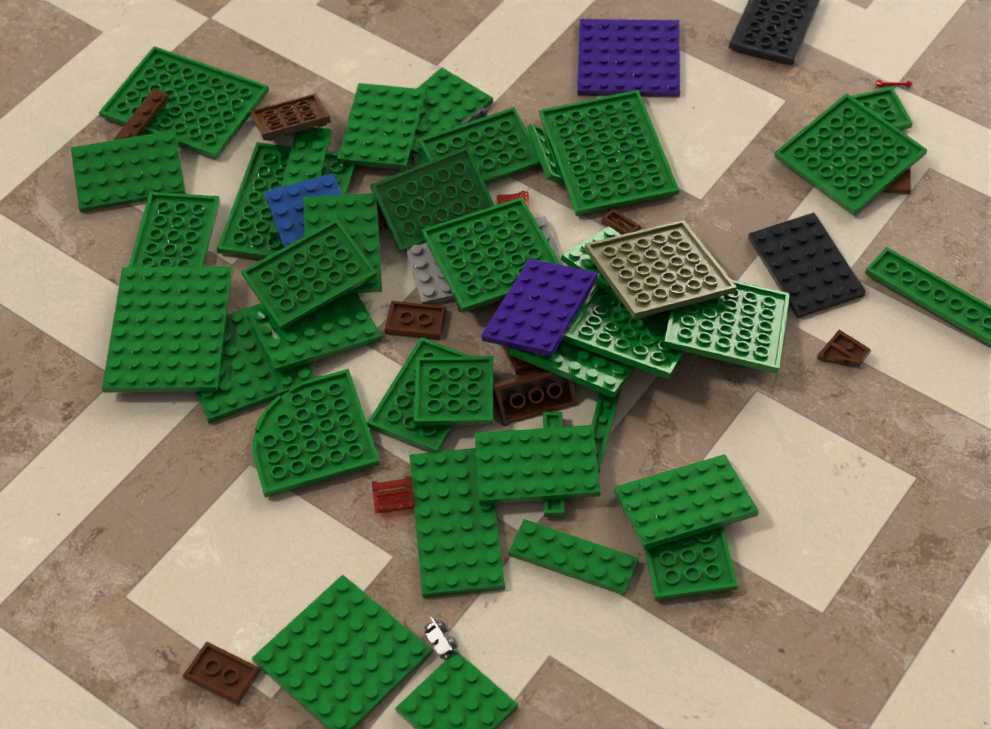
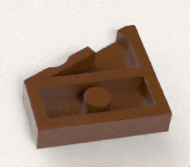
(844, 350)

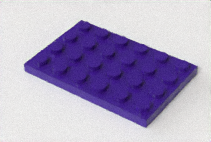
(540, 307)

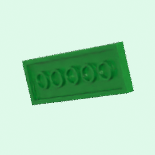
(573, 557)

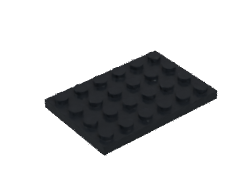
(774, 28)
(806, 264)

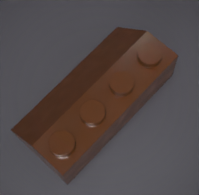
(532, 395)

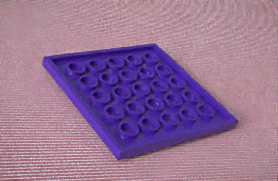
(629, 57)

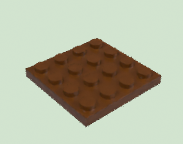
(290, 117)

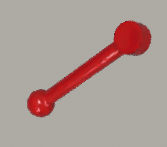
(879, 83)

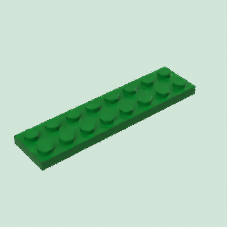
(305, 159)
(932, 293)

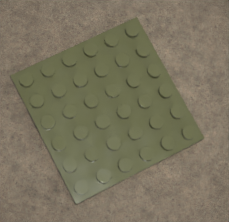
(659, 269)

